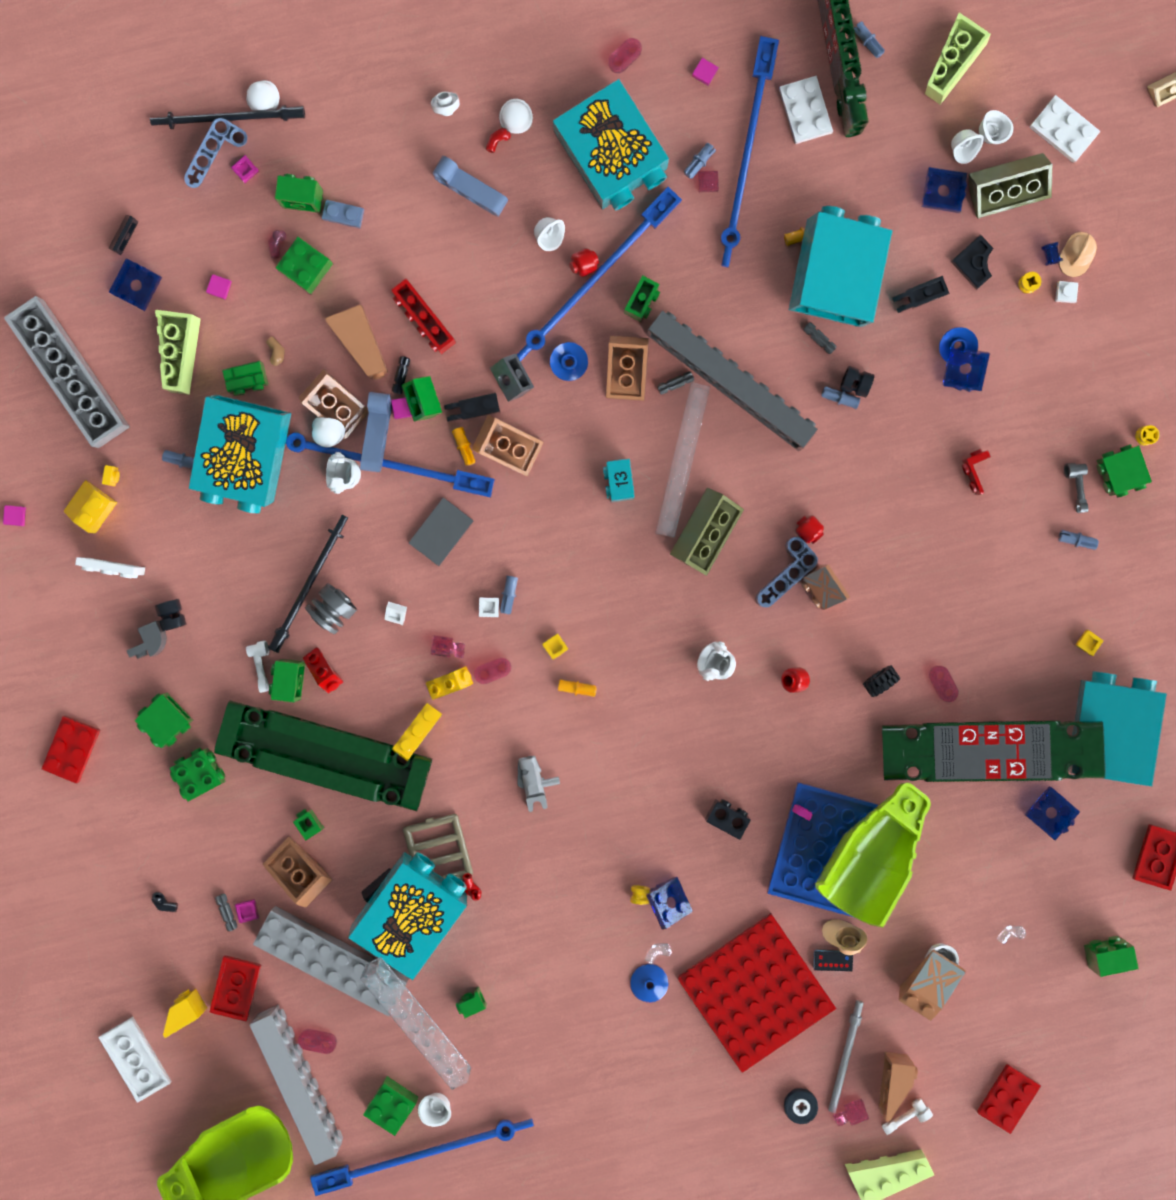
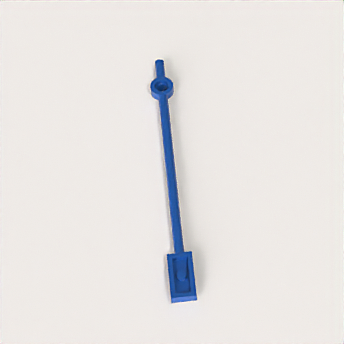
(762, 70)
(653, 216)
(462, 481)
(342, 1176)

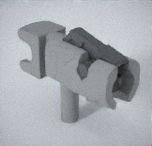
(530, 780)

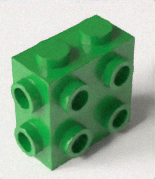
(1123, 471)
(163, 720)
(197, 773)

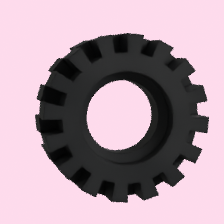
(881, 681)

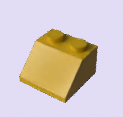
(89, 507)
(185, 1010)

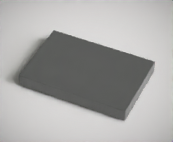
(441, 531)

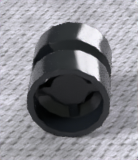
(863, 384)
(170, 608)

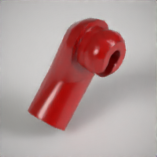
(495, 137)
(472, 889)

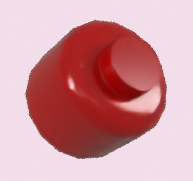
(584, 262)
(809, 529)
(795, 680)

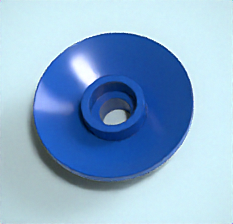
(959, 334)
(569, 351)
(645, 974)

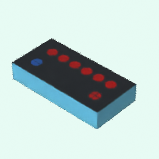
(832, 961)

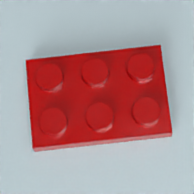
(70, 749)
(1157, 858)
(235, 988)
(1008, 1098)

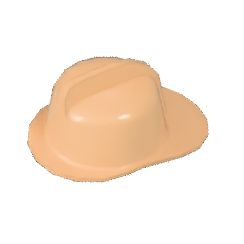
(1078, 254)
(844, 936)

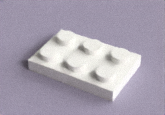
(805, 109)
(1064, 129)
(110, 568)

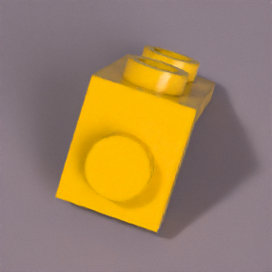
(449, 683)

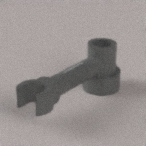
(1077, 471)

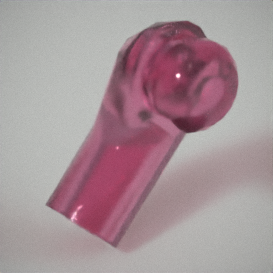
(273, 242)

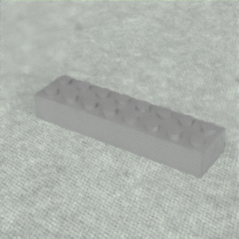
(67, 372)
(318, 955)
(297, 1084)

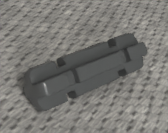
(819, 338)
(675, 383)
(226, 912)

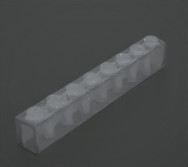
(682, 460)
(416, 1023)

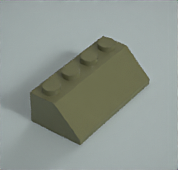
(1011, 185)
(707, 531)

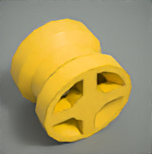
(1025, 283)
(1151, 436)
(639, 895)

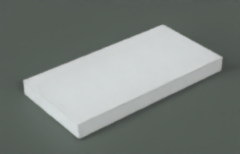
(135, 1059)

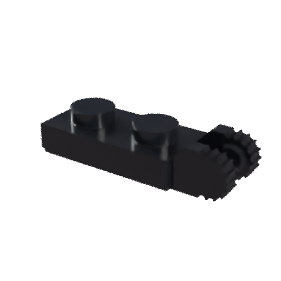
(923, 294)
(474, 407)

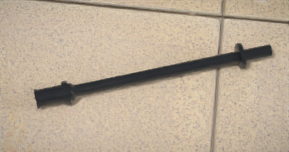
(284, 113)
(283, 632)

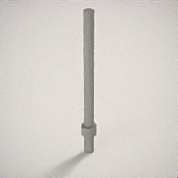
(855, 1020)

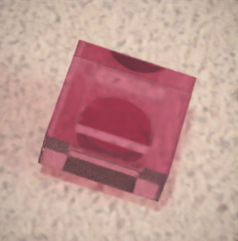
(708, 181)

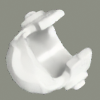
(341, 473)
(716, 662)

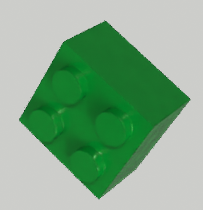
(299, 193)
(304, 265)
(287, 680)
(1111, 956)
(390, 1106)

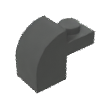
(153, 640)

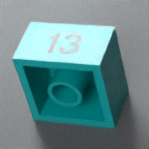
(619, 480)

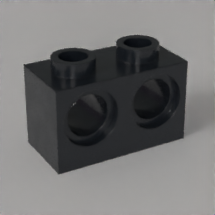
(725, 822)

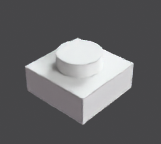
(1066, 292)
(488, 607)
(395, 613)

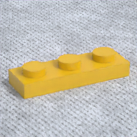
(417, 731)

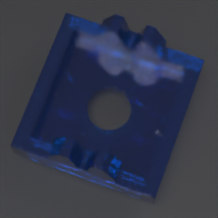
(953, 180)
(122, 284)
(972, 380)
(1065, 813)
(658, 900)

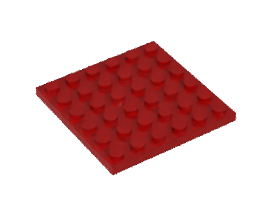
(756, 993)

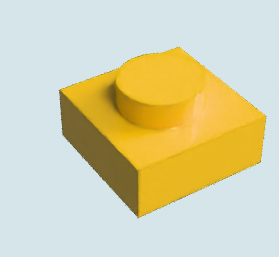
(110, 476)
(1089, 642)
(555, 646)

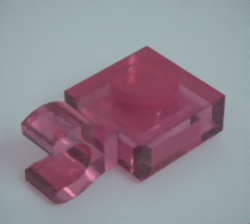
(444, 646)
(854, 1113)

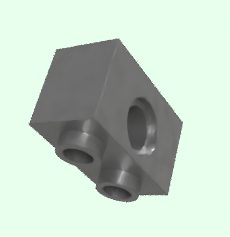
(512, 377)

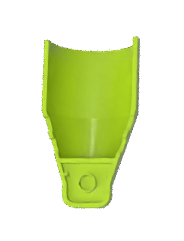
(876, 857)
(232, 1159)

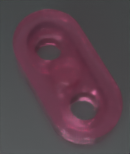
(624, 56)
(493, 670)
(943, 684)
(317, 1039)

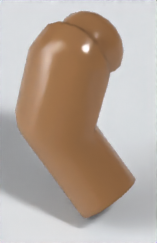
(277, 353)

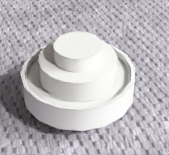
(445, 103)

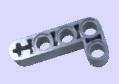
(211, 154)
(469, 187)
(376, 432)
(783, 576)

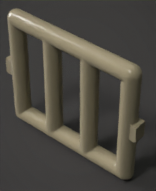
(457, 836)

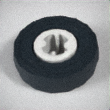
(807, 1113)

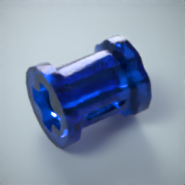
(1052, 254)

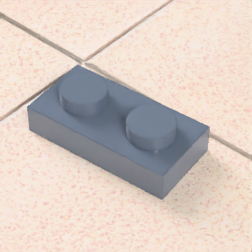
(343, 214)

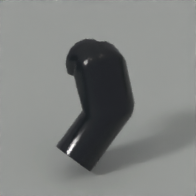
(162, 904)

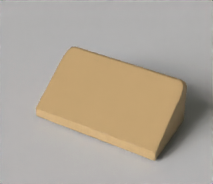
(1163, 90)

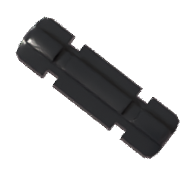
(400, 375)

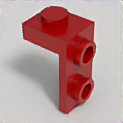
(968, 469)
(321, 671)

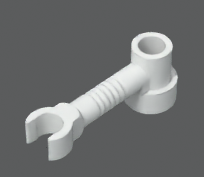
(257, 651)
(919, 1109)

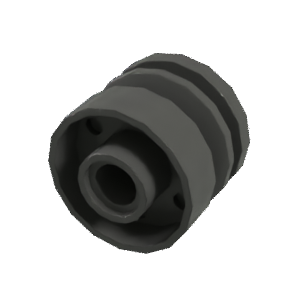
(334, 605)

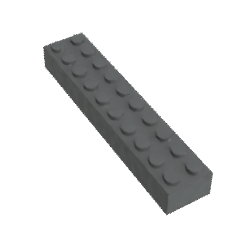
(732, 381)

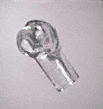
(1011, 931)
(658, 949)

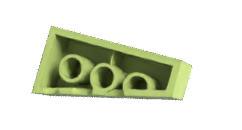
(958, 54)
(177, 348)
(889, 1174)

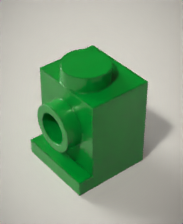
(305, 830)
(471, 1003)

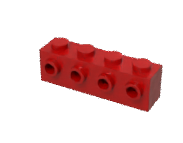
(427, 321)

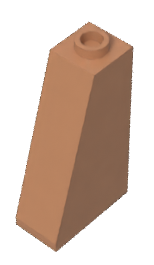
(358, 337)

